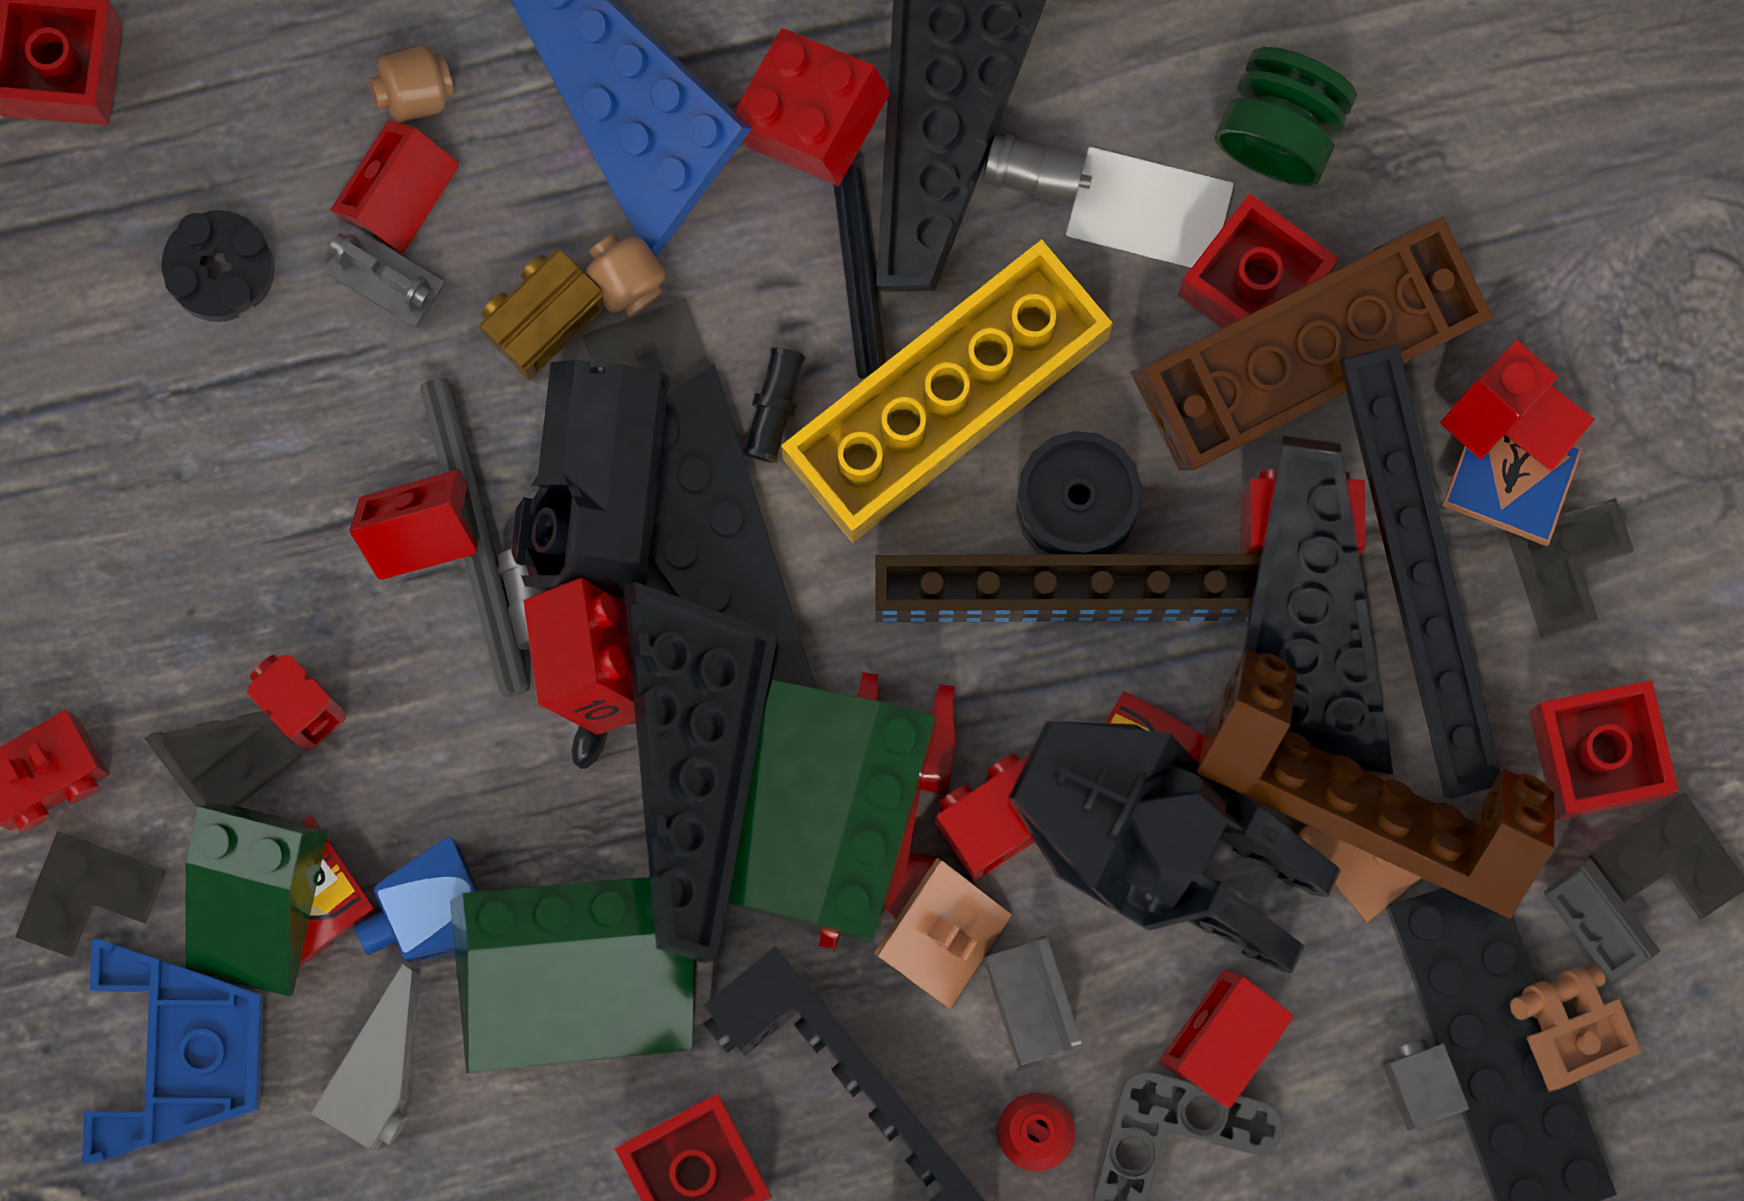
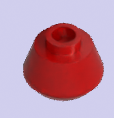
(1020, 1121)

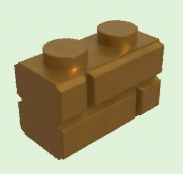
(541, 312)

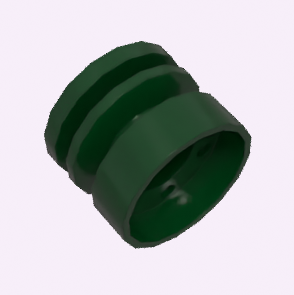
(1285, 116)

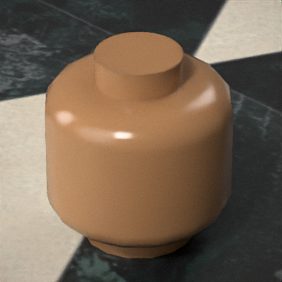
(411, 83)
(626, 274)

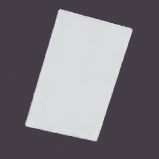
(1148, 208)

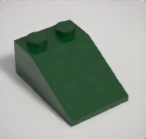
(250, 895)

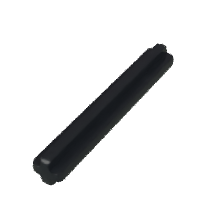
(859, 273)

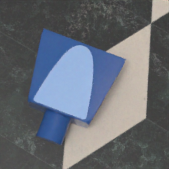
(418, 905)

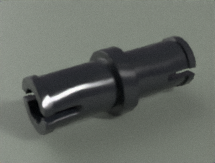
(774, 404)

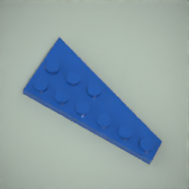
(638, 109)

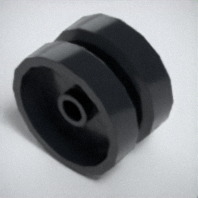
(1076, 465)

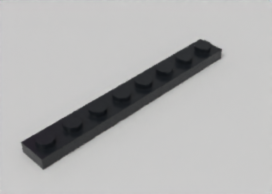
(1421, 571)

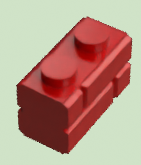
(295, 701)

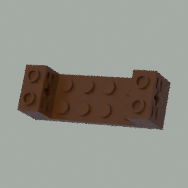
(1289, 352)
(1480, 858)

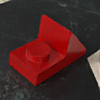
(1498, 399)

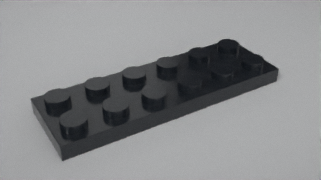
(1466, 975)

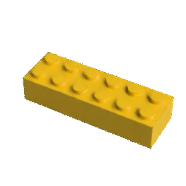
(946, 391)

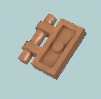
(1578, 1045)

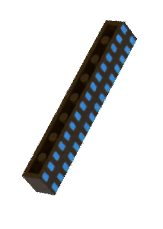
(1064, 587)

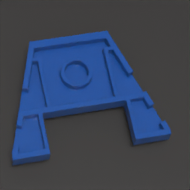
(198, 1058)

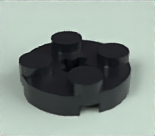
(200, 239)

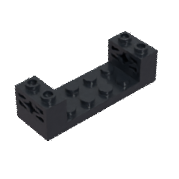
(771, 995)

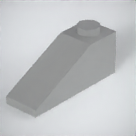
(375, 1075)

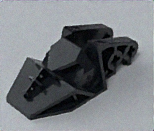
(1138, 824)

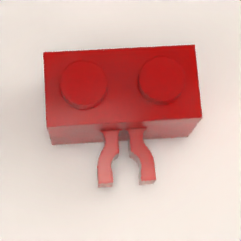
(45, 769)

